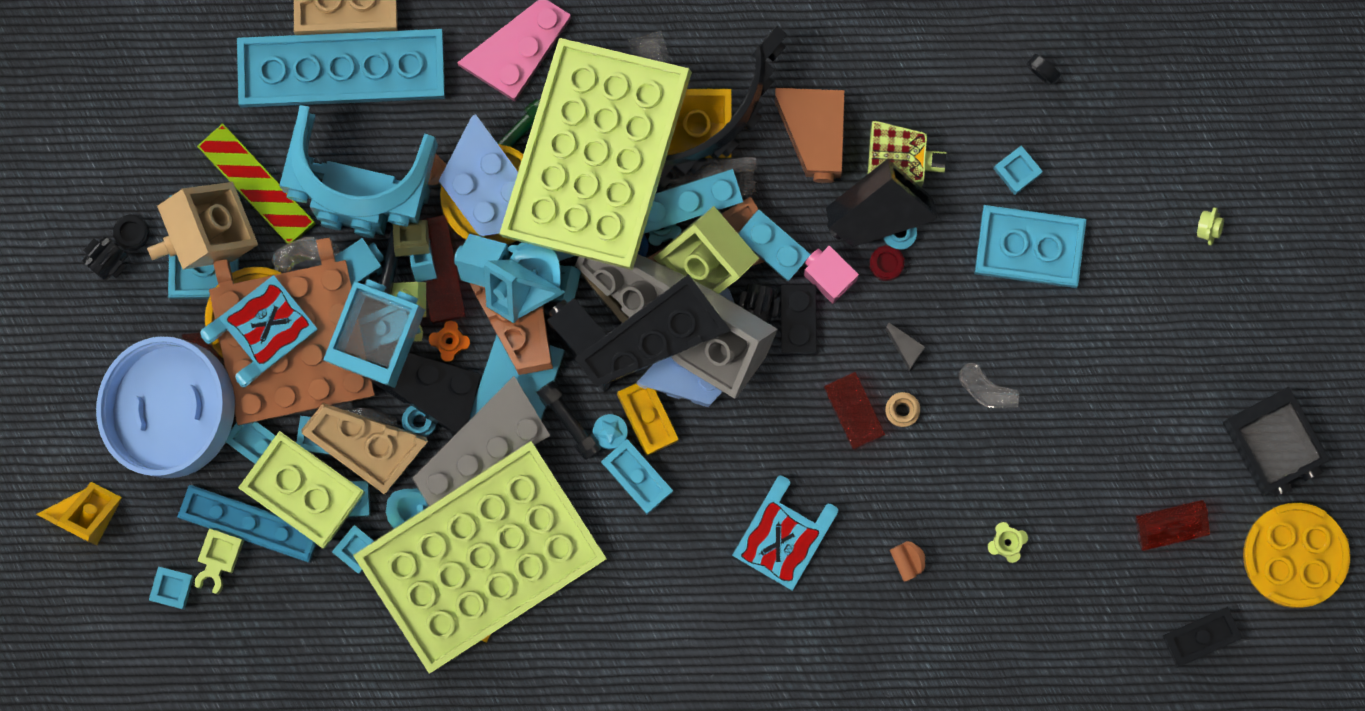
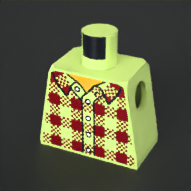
(904, 149)

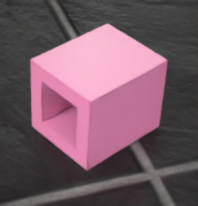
(830, 273)

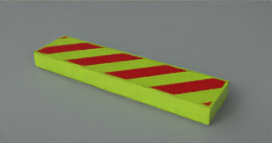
(256, 184)

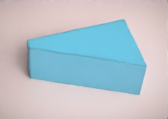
(423, 266)

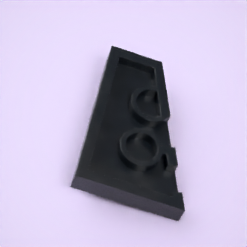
(436, 390)

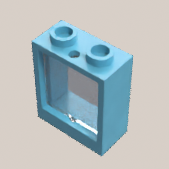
(376, 330)

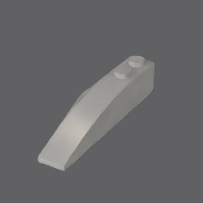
(723, 361)

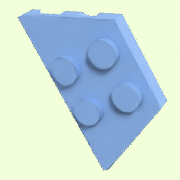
(479, 179)
(679, 382)

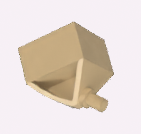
(204, 226)

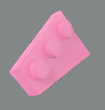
(517, 49)

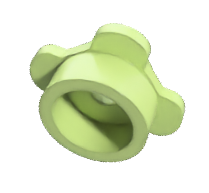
(1210, 226)
(1016, 537)

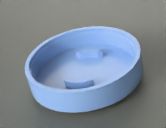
(165, 407)

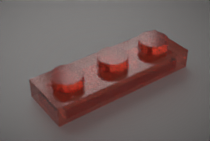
(443, 293)

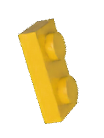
(647, 418)

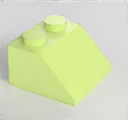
(709, 252)

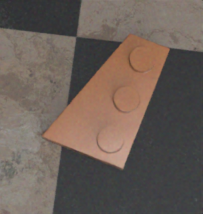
(524, 340)

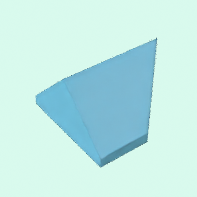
(515, 290)

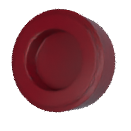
(886, 263)

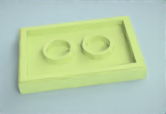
(301, 490)

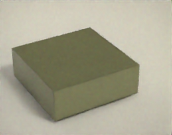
(411, 239)

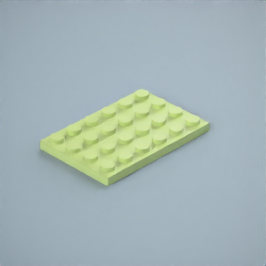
(595, 153)
(479, 557)

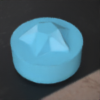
(610, 431)

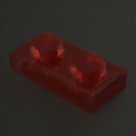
(854, 411)
(1172, 525)

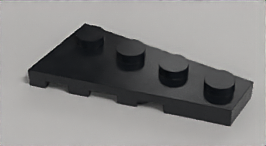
(659, 330)

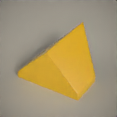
(85, 512)

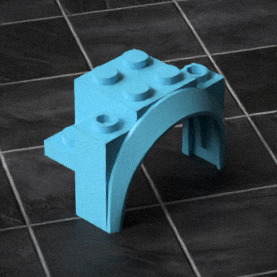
(352, 194)

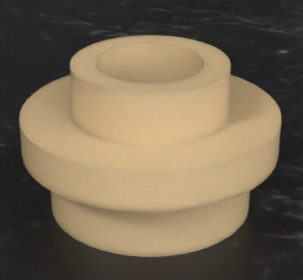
(908, 400)

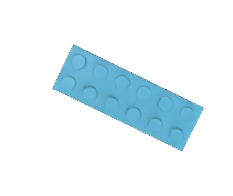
(340, 68)

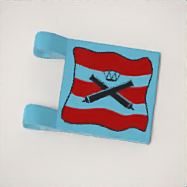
(264, 325)
(781, 539)

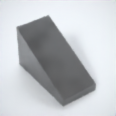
(906, 346)

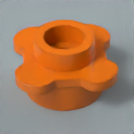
(449, 351)

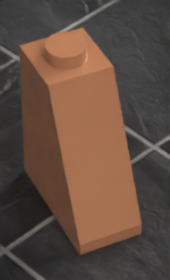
(815, 129)

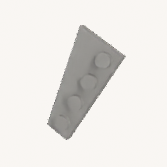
(488, 437)

